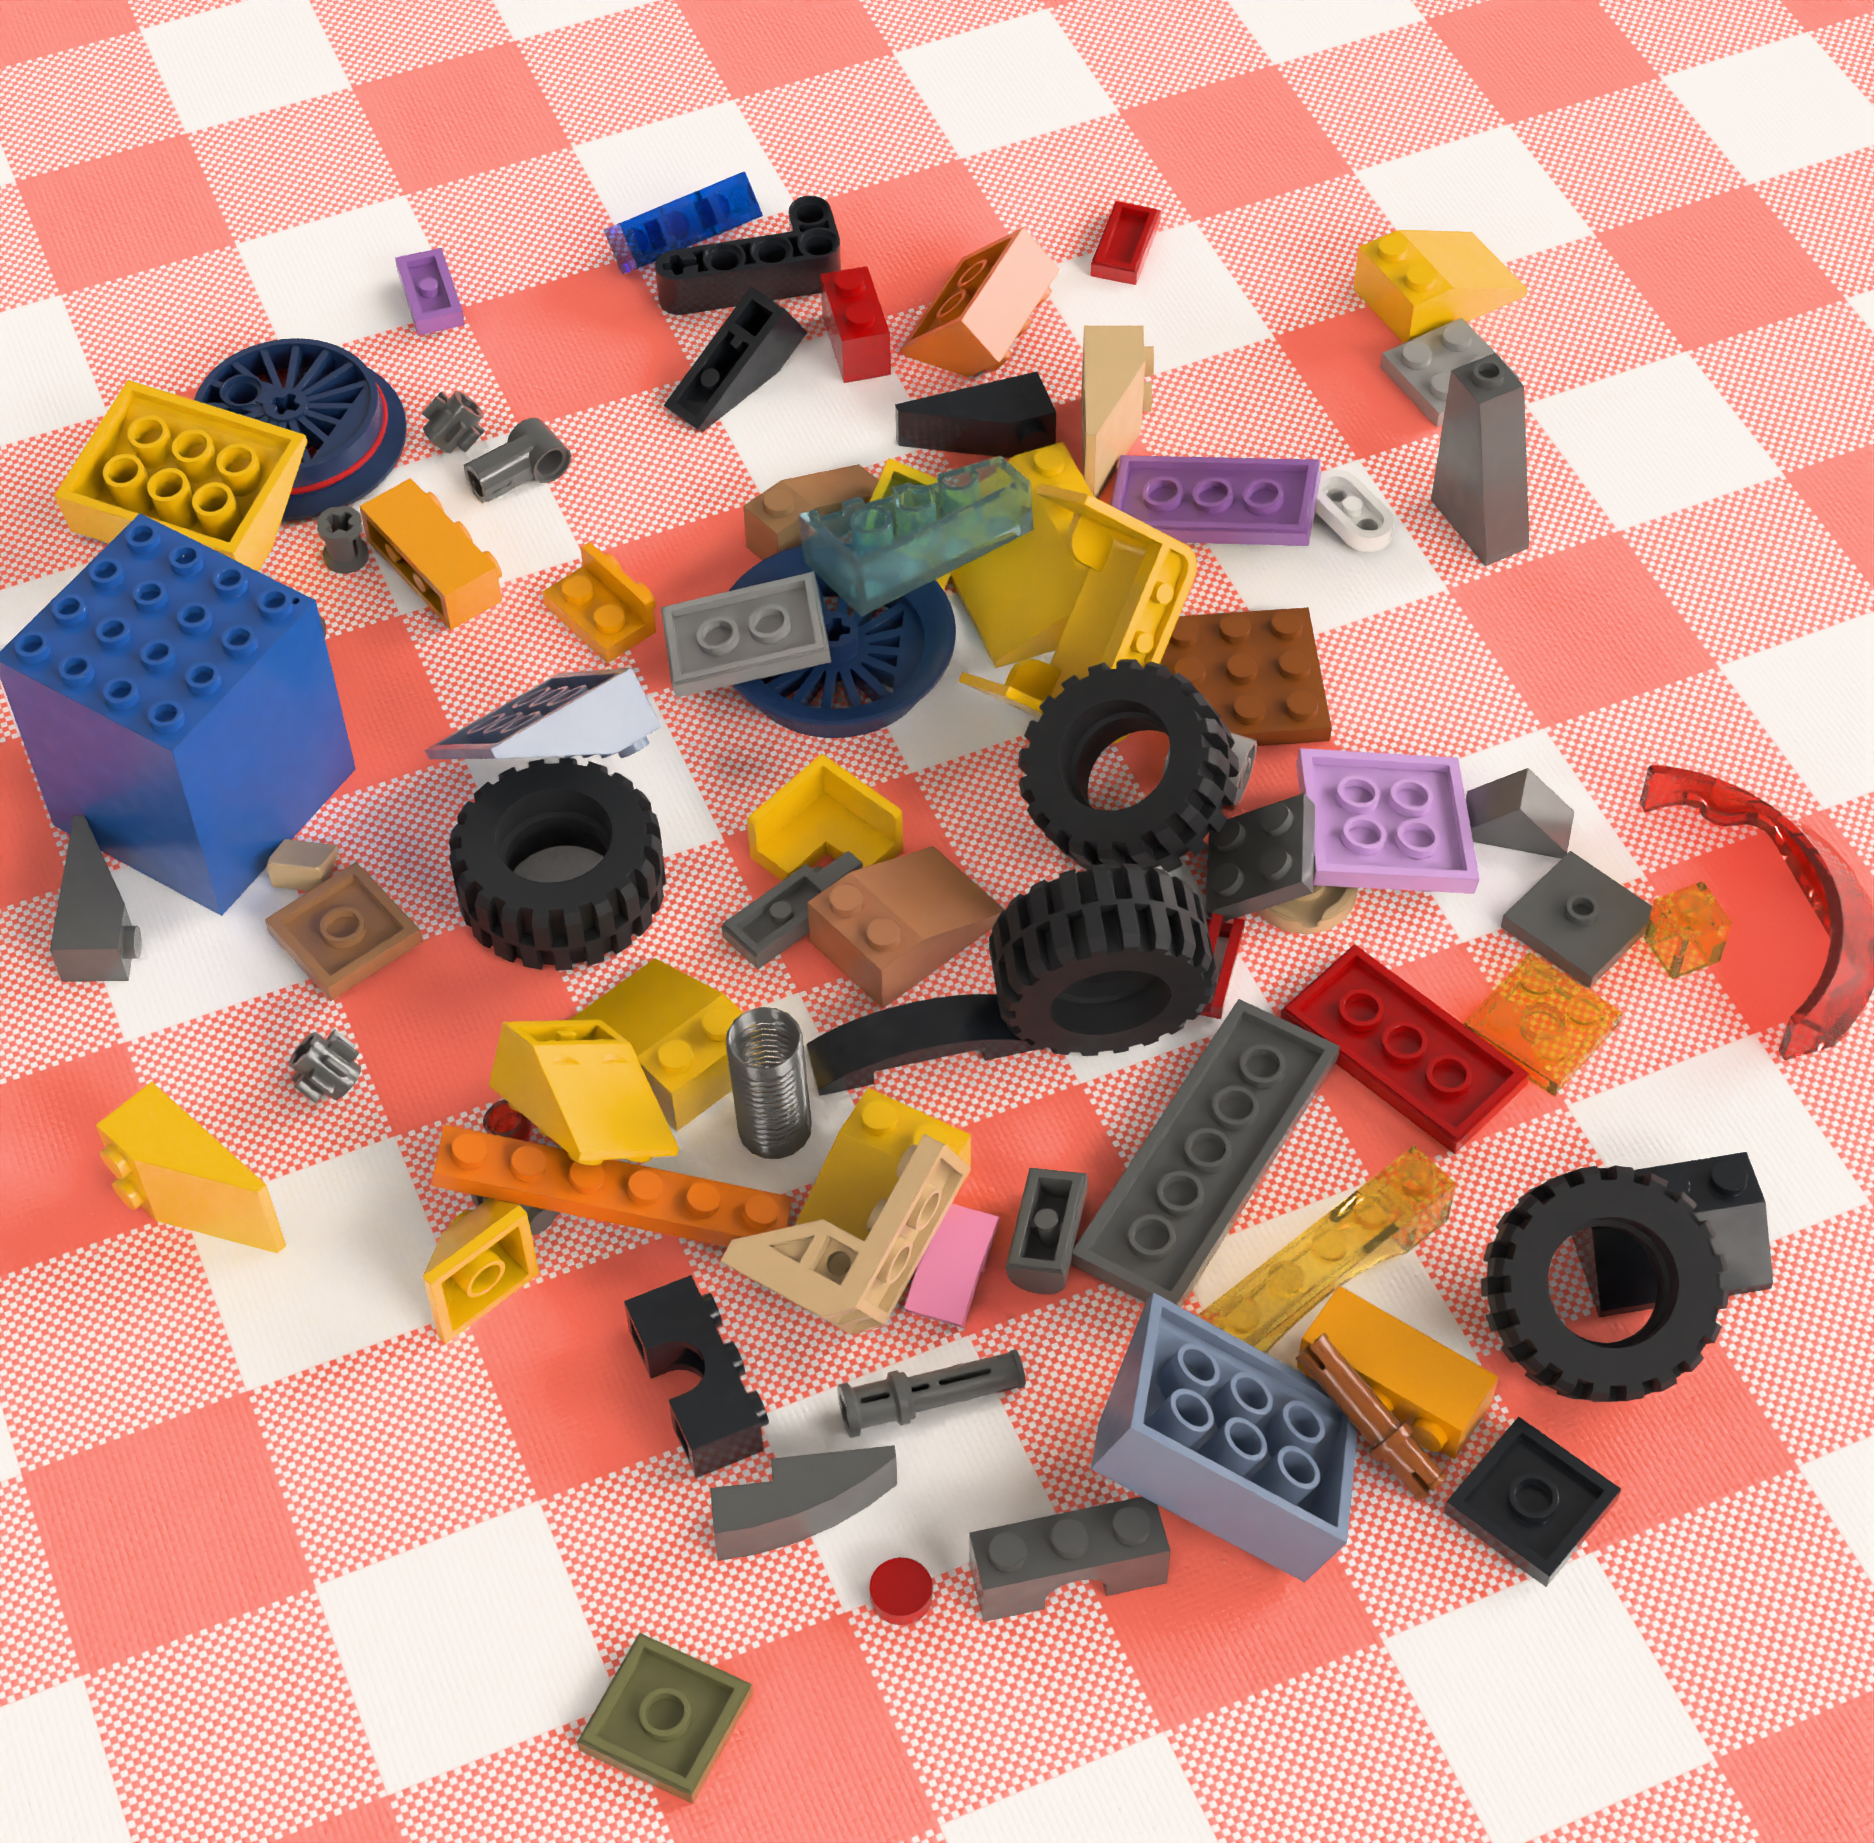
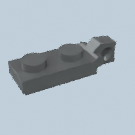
(781, 914)

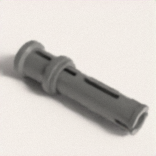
(901, 1396)

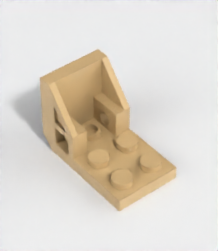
(841, 1275)

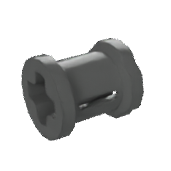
(346, 529)

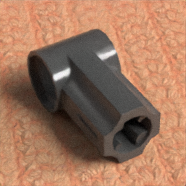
(528, 454)

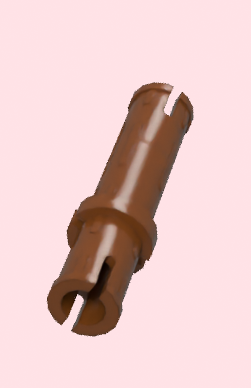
(1372, 1418)

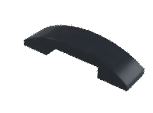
(909, 1035)

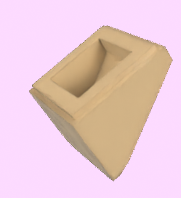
(301, 864)

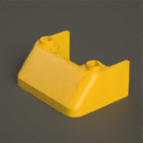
(1122, 610)

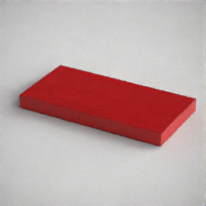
(1407, 1048)

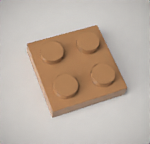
(343, 931)

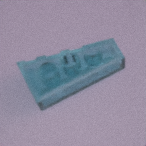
(918, 533)

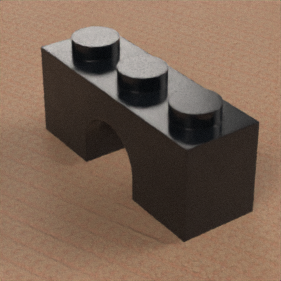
(679, 1331)

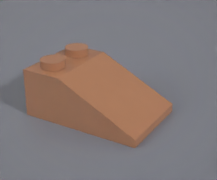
(899, 921)

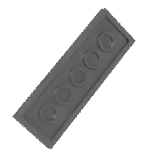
(1205, 1156)

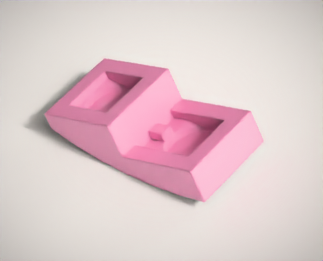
(952, 1266)

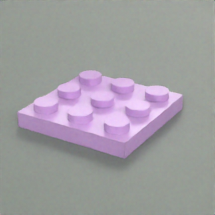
(1389, 821)

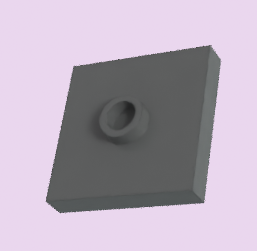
(1578, 919)

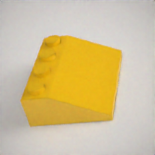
(187, 468)
(1028, 586)

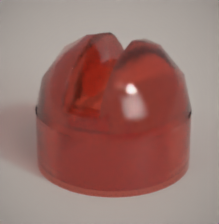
(505, 1122)

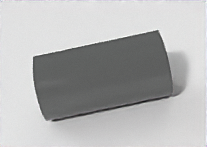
(1046, 1230)

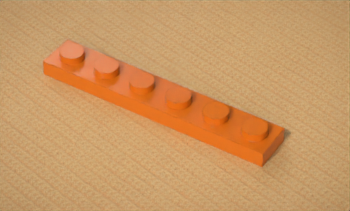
(604, 1192)

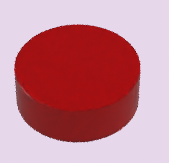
(901, 1591)

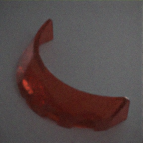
(1823, 878)

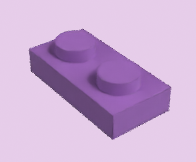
(429, 291)

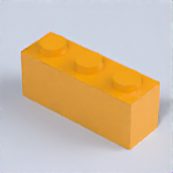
(432, 553)
(1408, 1371)

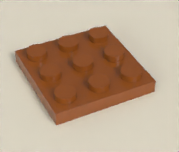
(1255, 672)

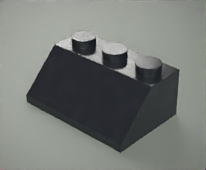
(1726, 1194)

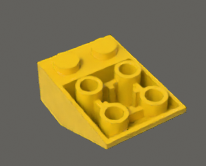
(581, 1090)

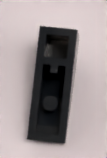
(737, 360)
(981, 419)

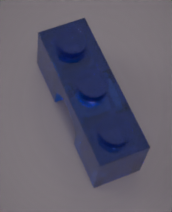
(683, 222)

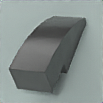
(801, 1501)

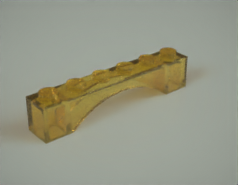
(1366, 1228)

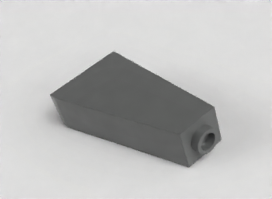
(1484, 460)

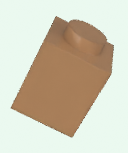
(773, 515)

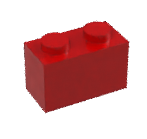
(855, 324)

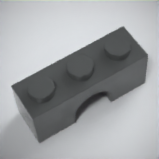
(1029, 1559)

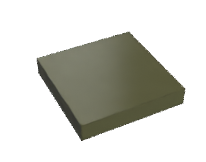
(665, 1718)

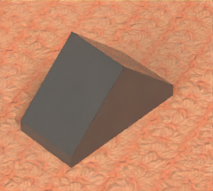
(1520, 815)

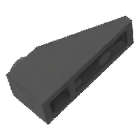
(91, 924)

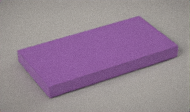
(1221, 498)

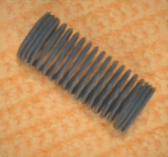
(789, 1073)

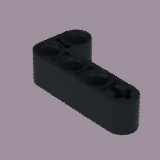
(773, 264)

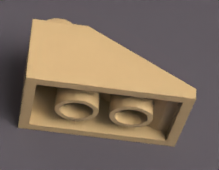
(1112, 397)

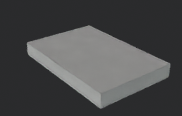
(745, 634)

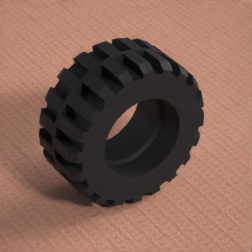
(1088, 720)
(567, 918)
(1102, 960)
(1683, 1266)

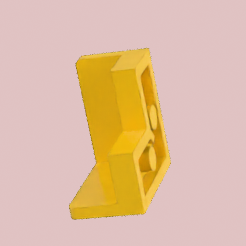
(820, 815)

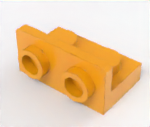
(603, 605)

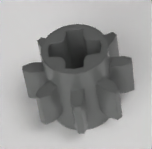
(453, 421)
(325, 1066)

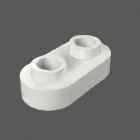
(1358, 513)

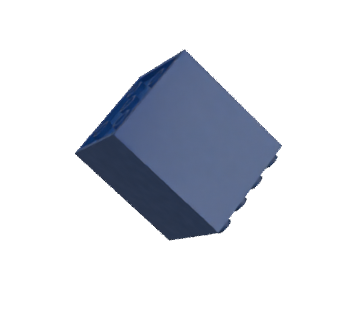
(179, 711)

